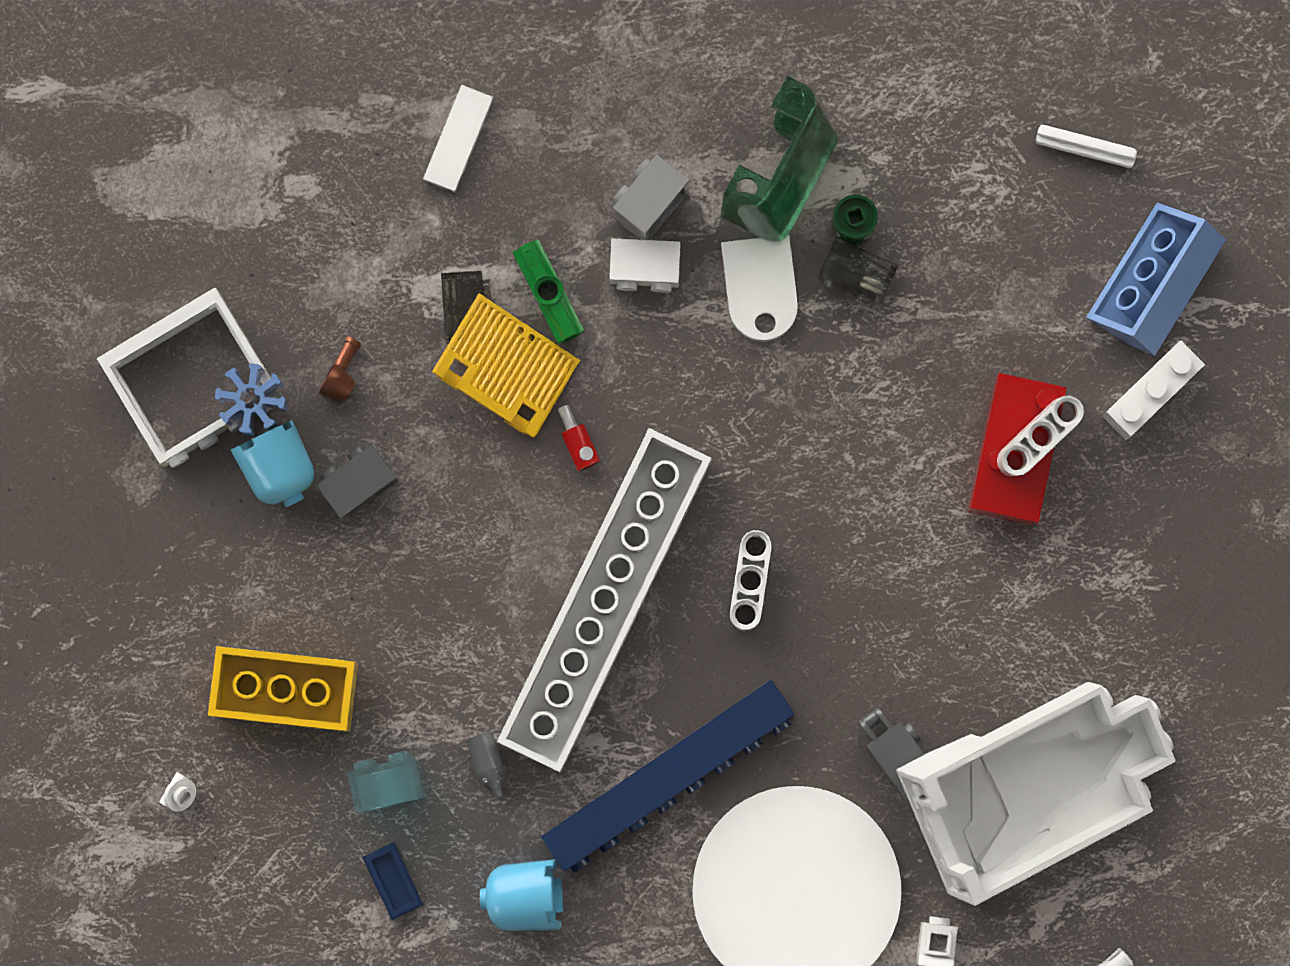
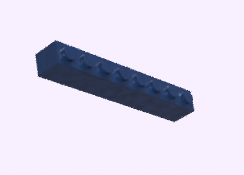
(667, 776)

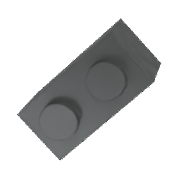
(356, 481)

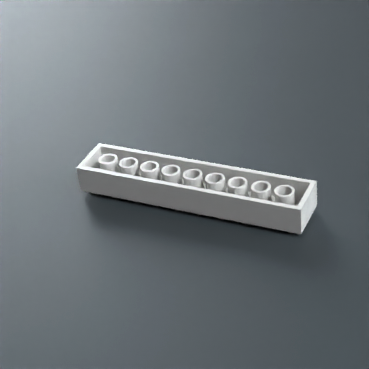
(604, 600)

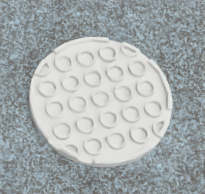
(796, 882)

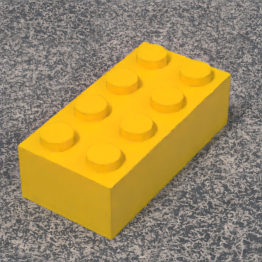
(283, 689)

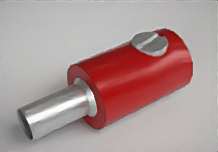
(578, 441)

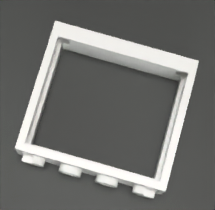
(156, 335)

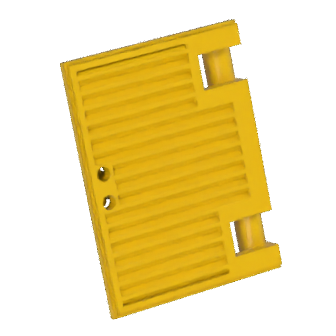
(506, 365)

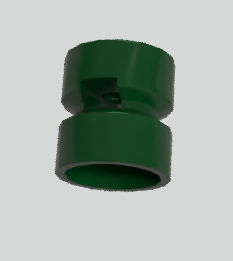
(854, 219)

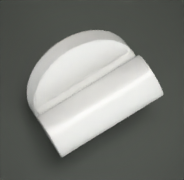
(179, 793)

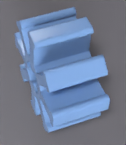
(243, 408)

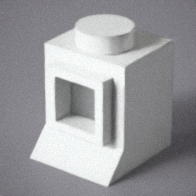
(936, 943)

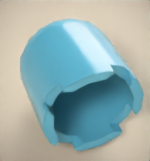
(276, 465)
(524, 896)

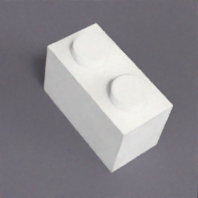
(644, 264)

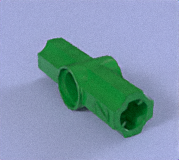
(539, 272)

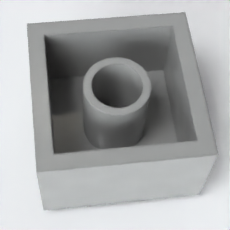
(650, 198)

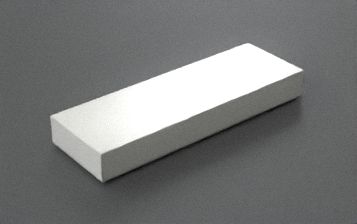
(458, 138)

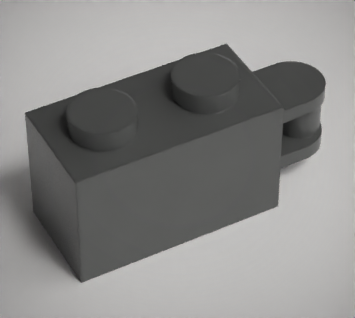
(893, 747)

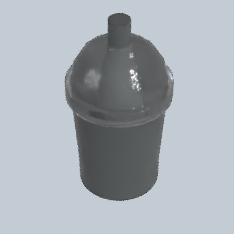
(488, 762)

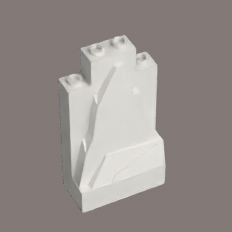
(1035, 788)

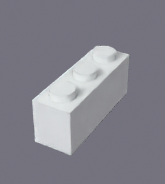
(1153, 390)

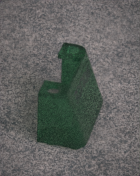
(780, 200)

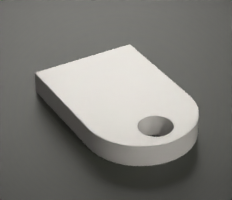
(758, 284)

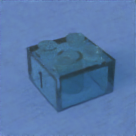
(388, 783)

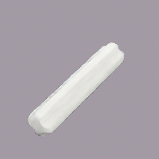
(1086, 146)

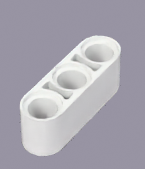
(1056, 432)
(755, 564)

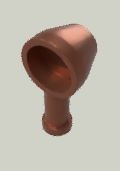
(338, 382)

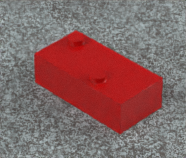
(1012, 407)

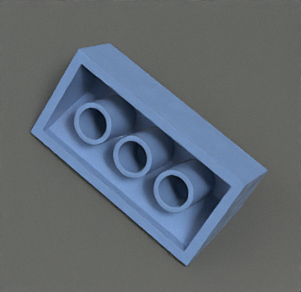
(1156, 278)

